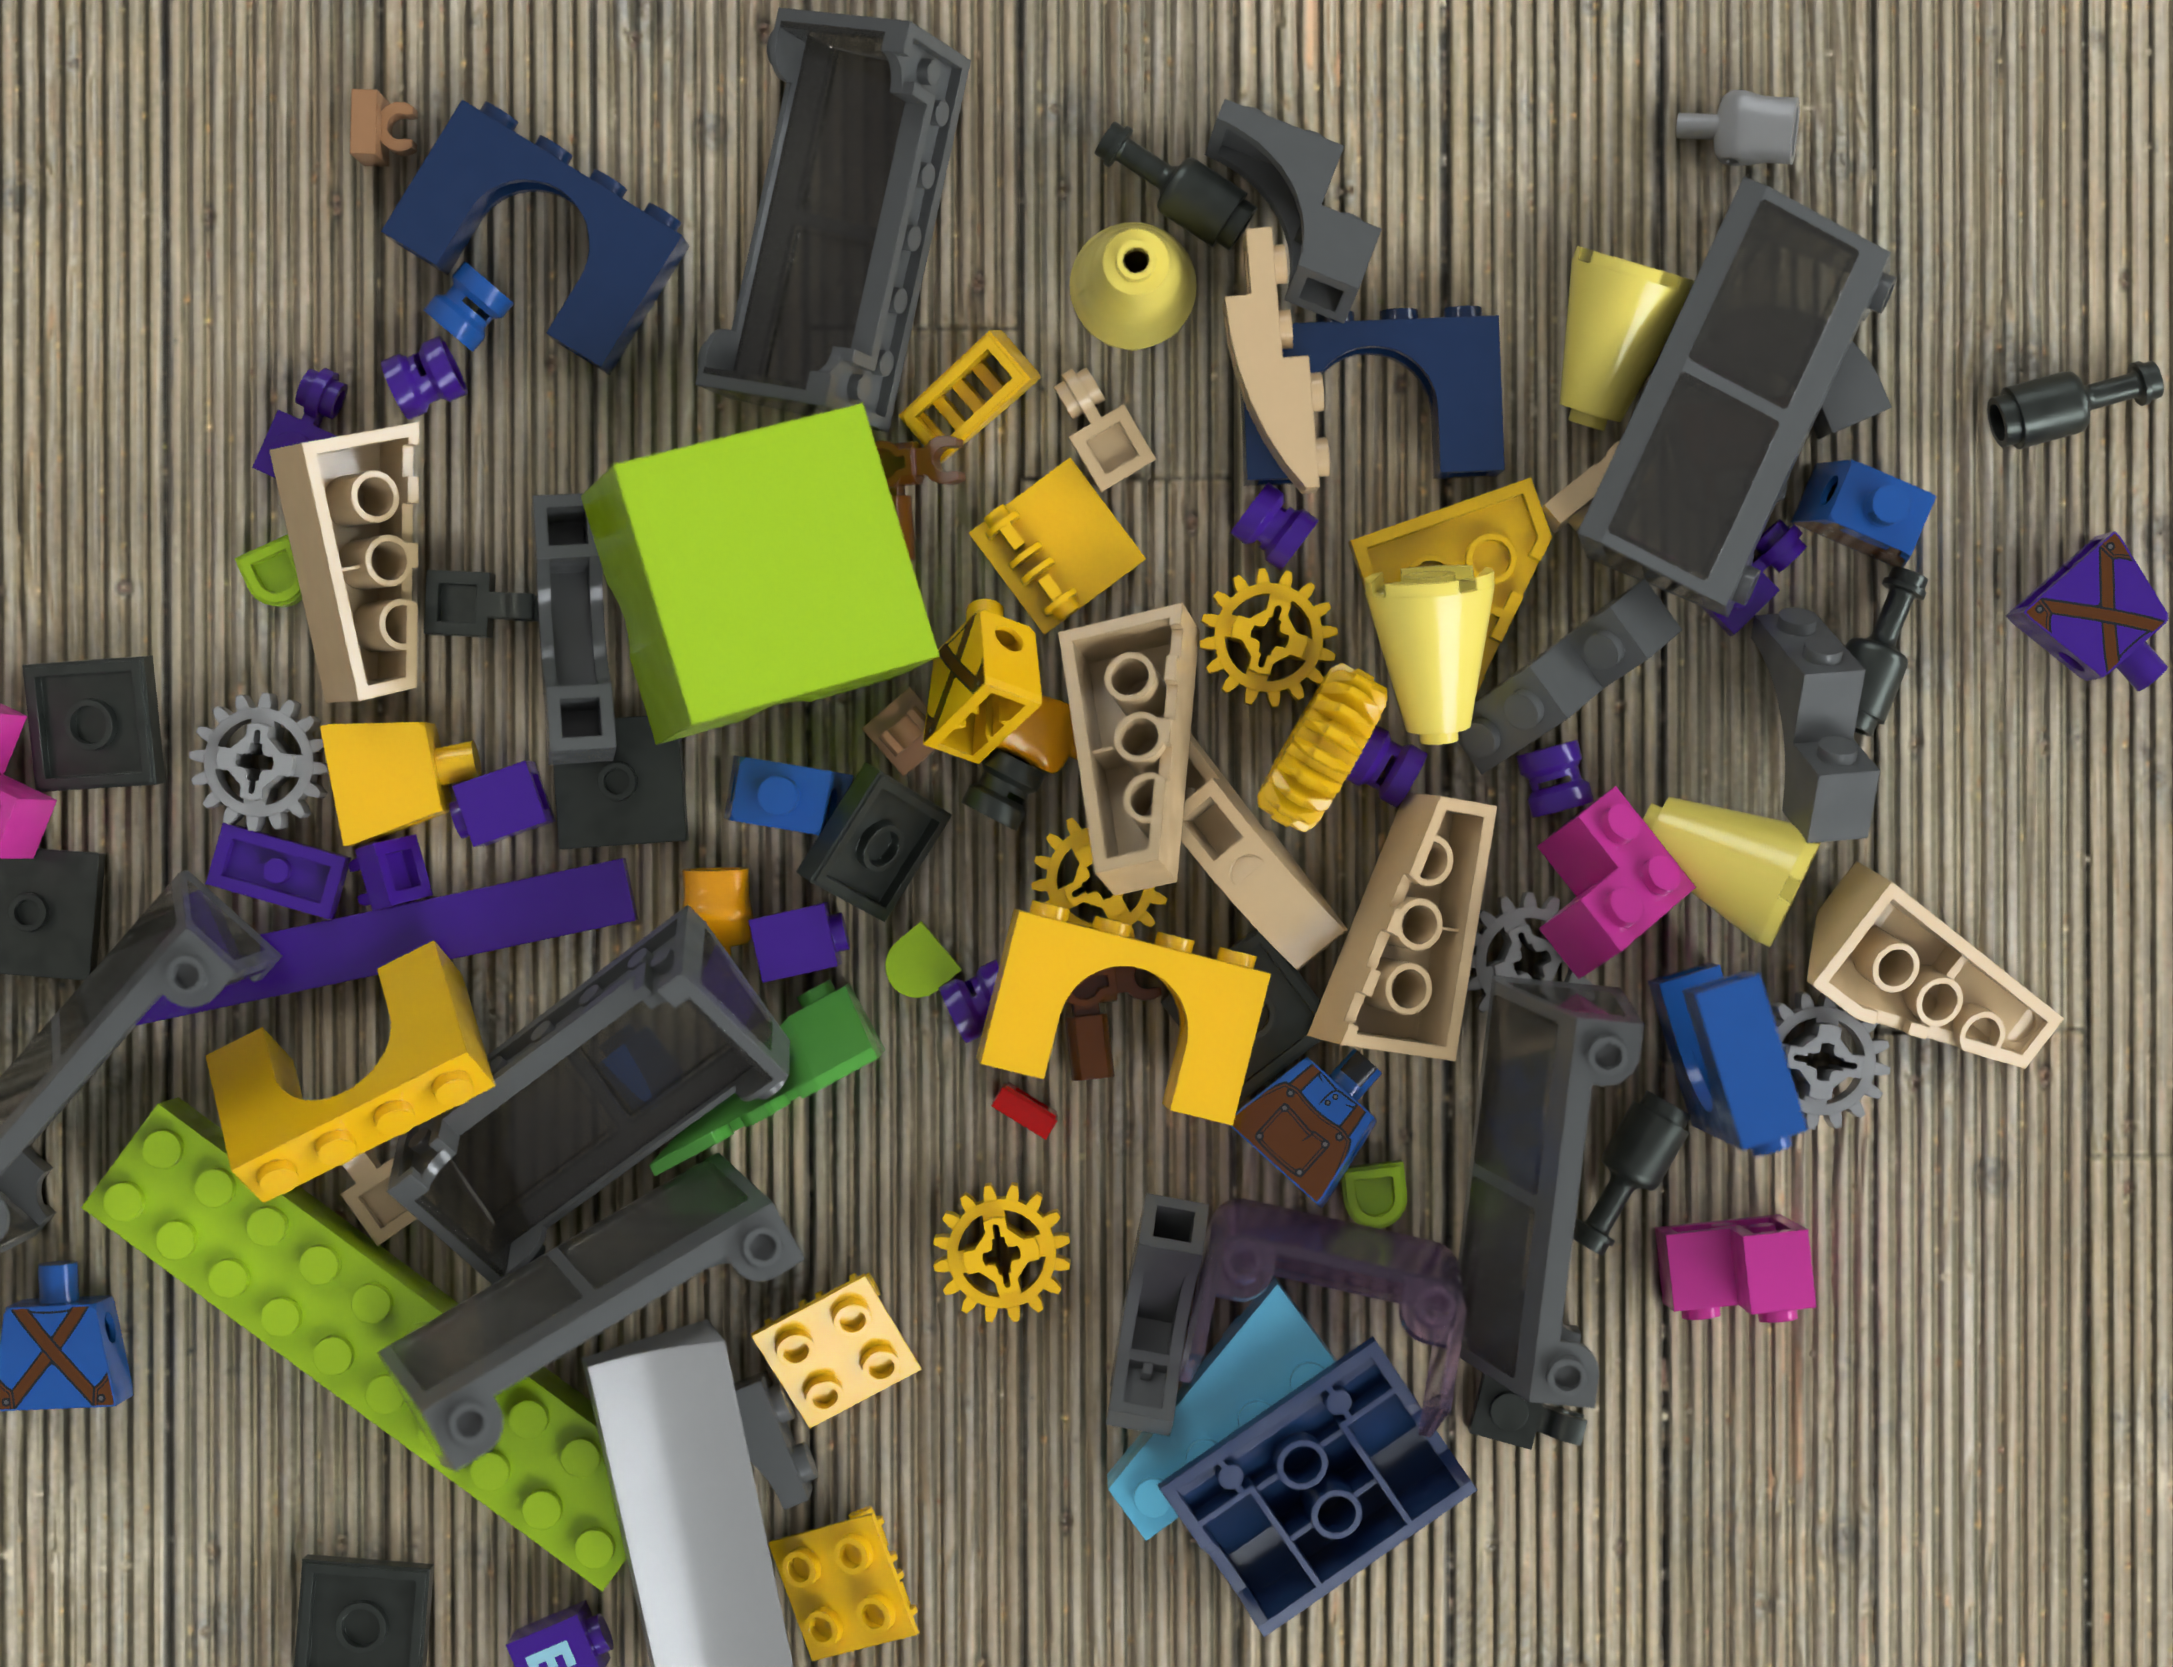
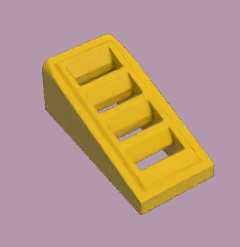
(974, 360)

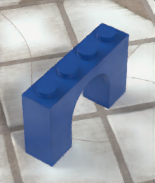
(1729, 1057)

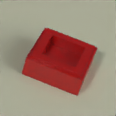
(1025, 1109)

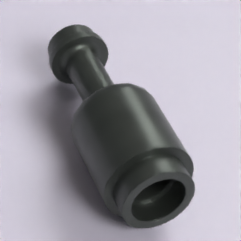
(1188, 192)
(2062, 404)
(1878, 652)
(1636, 1160)

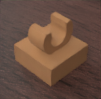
(372, 128)
(900, 732)

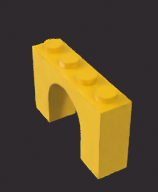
(1215, 1002)
(426, 1069)

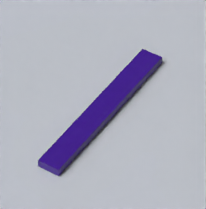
(458, 923)

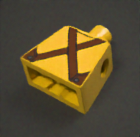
(982, 683)

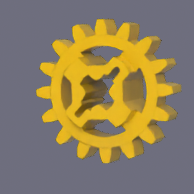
(1295, 646)
(1113, 905)
(973, 1259)

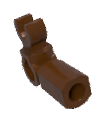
(908, 465)
(1089, 1029)

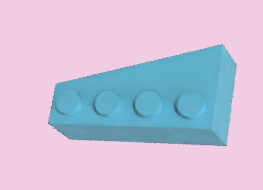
(1250, 1369)

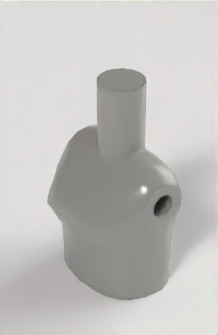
(1747, 128)

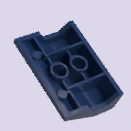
(1317, 1487)

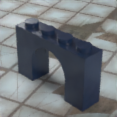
(485, 162)
(1449, 356)

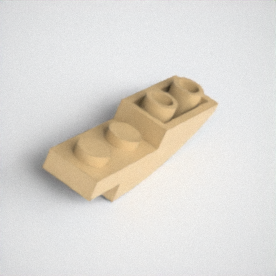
(1275, 389)
(1253, 865)

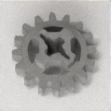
(257, 786)
(1514, 931)
(1824, 1035)

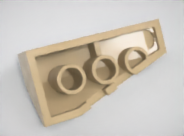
(1910, 971)

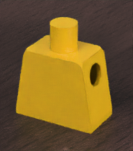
(392, 776)

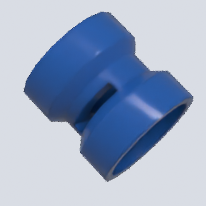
(461, 319)

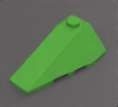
(826, 1043)

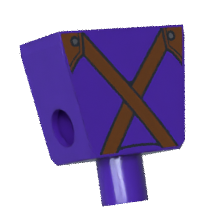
(2097, 614)

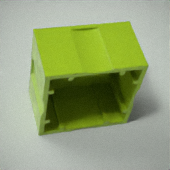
(758, 571)

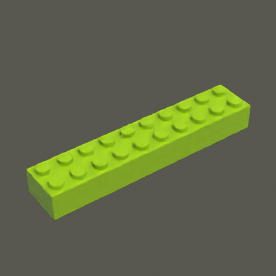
(333, 1302)

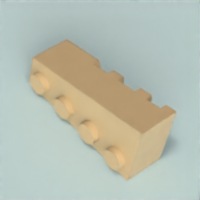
(355, 556)
(1132, 731)
(1413, 935)

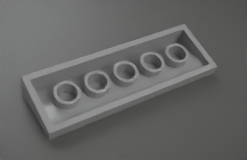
(687, 1501)

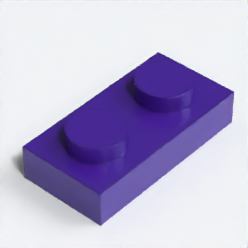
(278, 870)

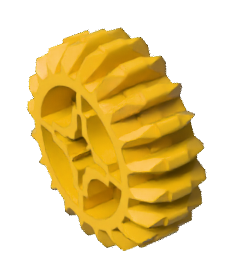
(1322, 747)

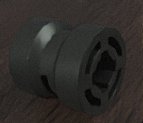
(1003, 788)

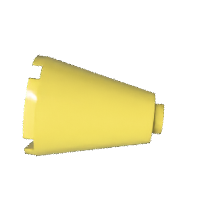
(1130, 307)
(1614, 333)
(1433, 643)
(1737, 860)

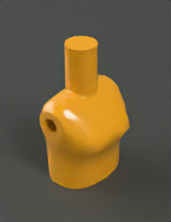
(1044, 737)
(722, 901)

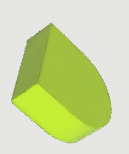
(271, 573)
(919, 963)
(1375, 1193)

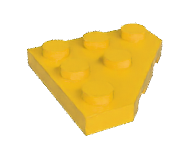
(1490, 530)

